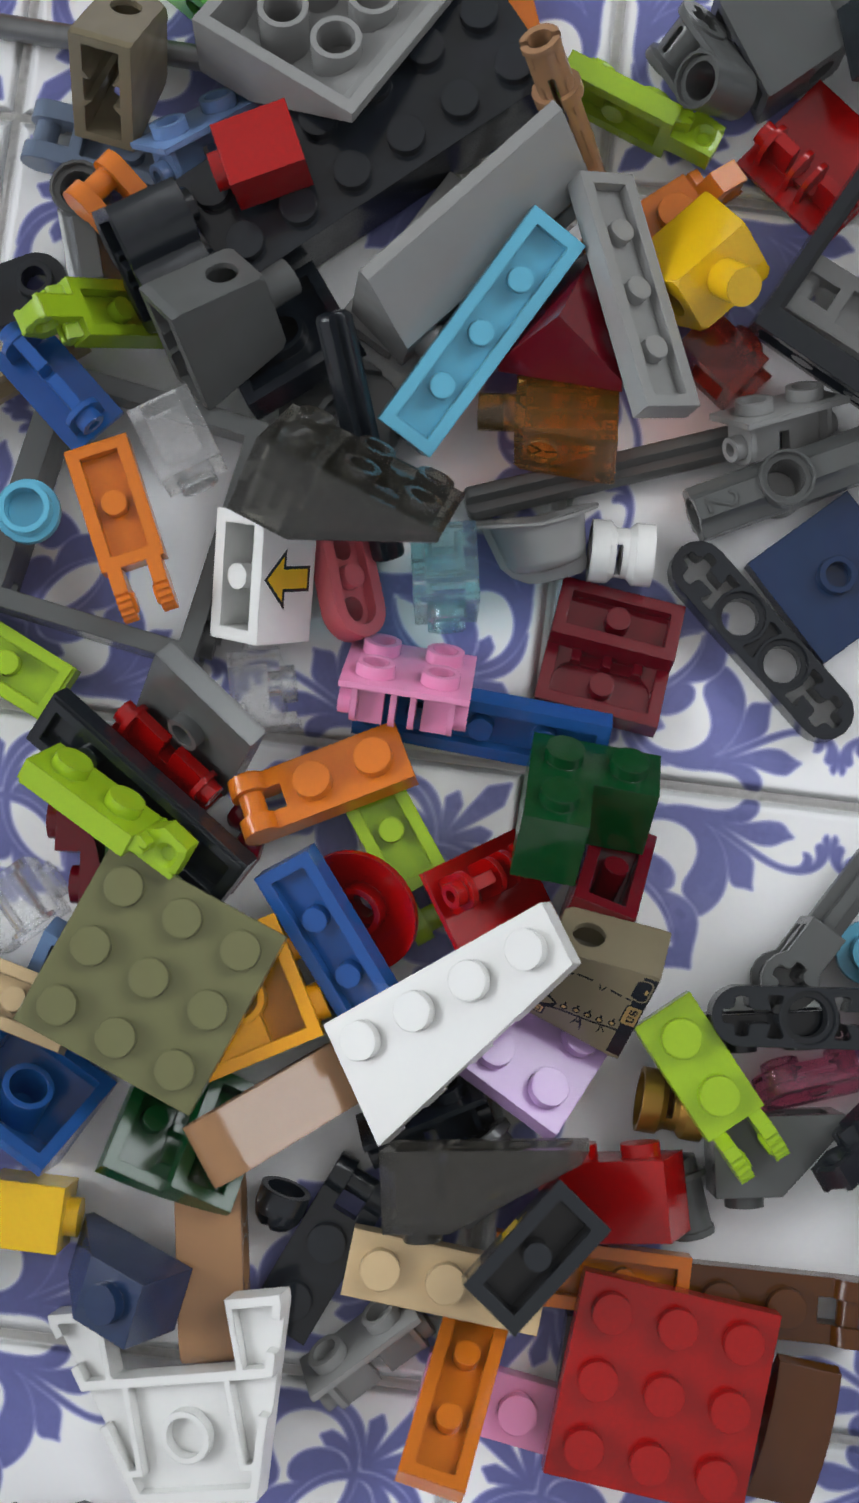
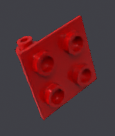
(806, 156)
(477, 891)

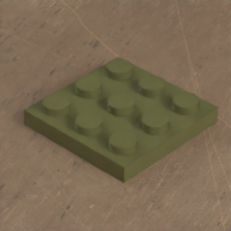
(151, 979)

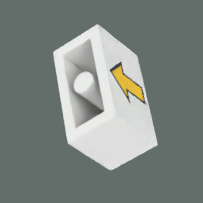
(260, 584)

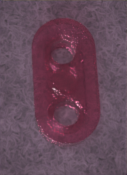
(795, 1083)

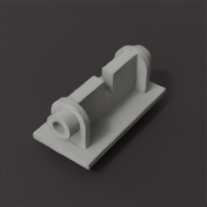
(800, 414)
(340, 1363)

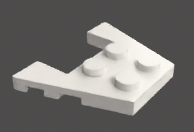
(191, 1427)

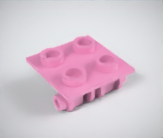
(384, 666)

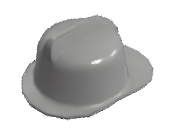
(540, 545)

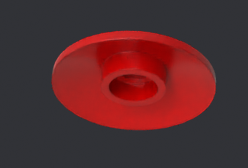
(394, 910)

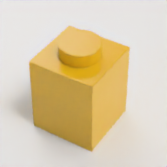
(38, 1211)

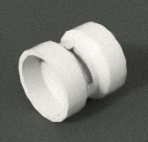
(635, 556)

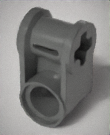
(703, 65)

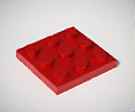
(660, 1390)

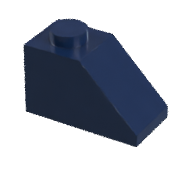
(124, 1284)

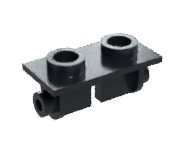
(454, 1115)

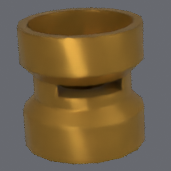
(659, 1108)

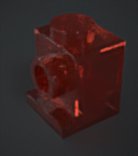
(726, 362)

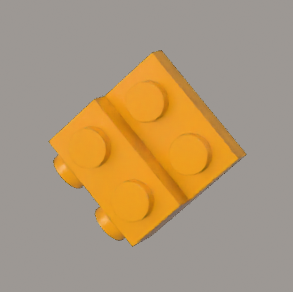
(281, 1015)

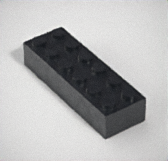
(435, 115)

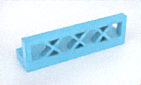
(481, 331)

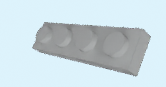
(633, 295)

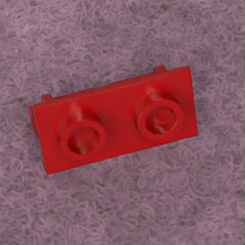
(178, 765)

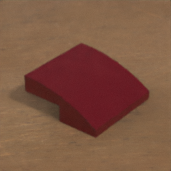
(610, 653)

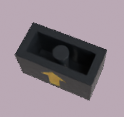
(534, 1255)

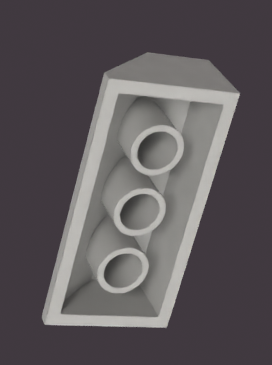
(435, 262)

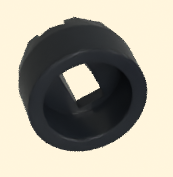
(281, 1203)

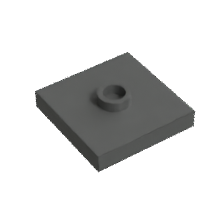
(200, 714)

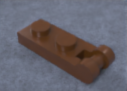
(792, 1294)

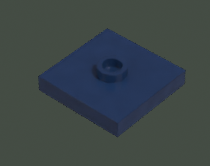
(815, 578)

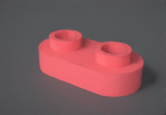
(348, 589)

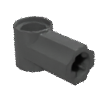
(81, 243)

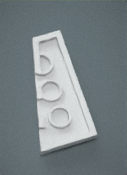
(440, 1020)

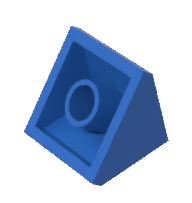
(45, 1101)

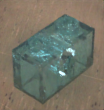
(447, 579)

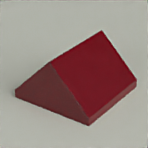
(568, 337)

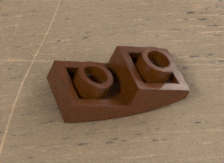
(794, 1429)

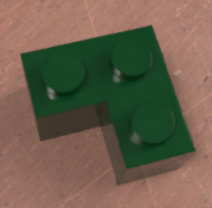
(580, 797)

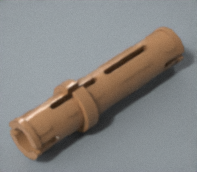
(549, 62)

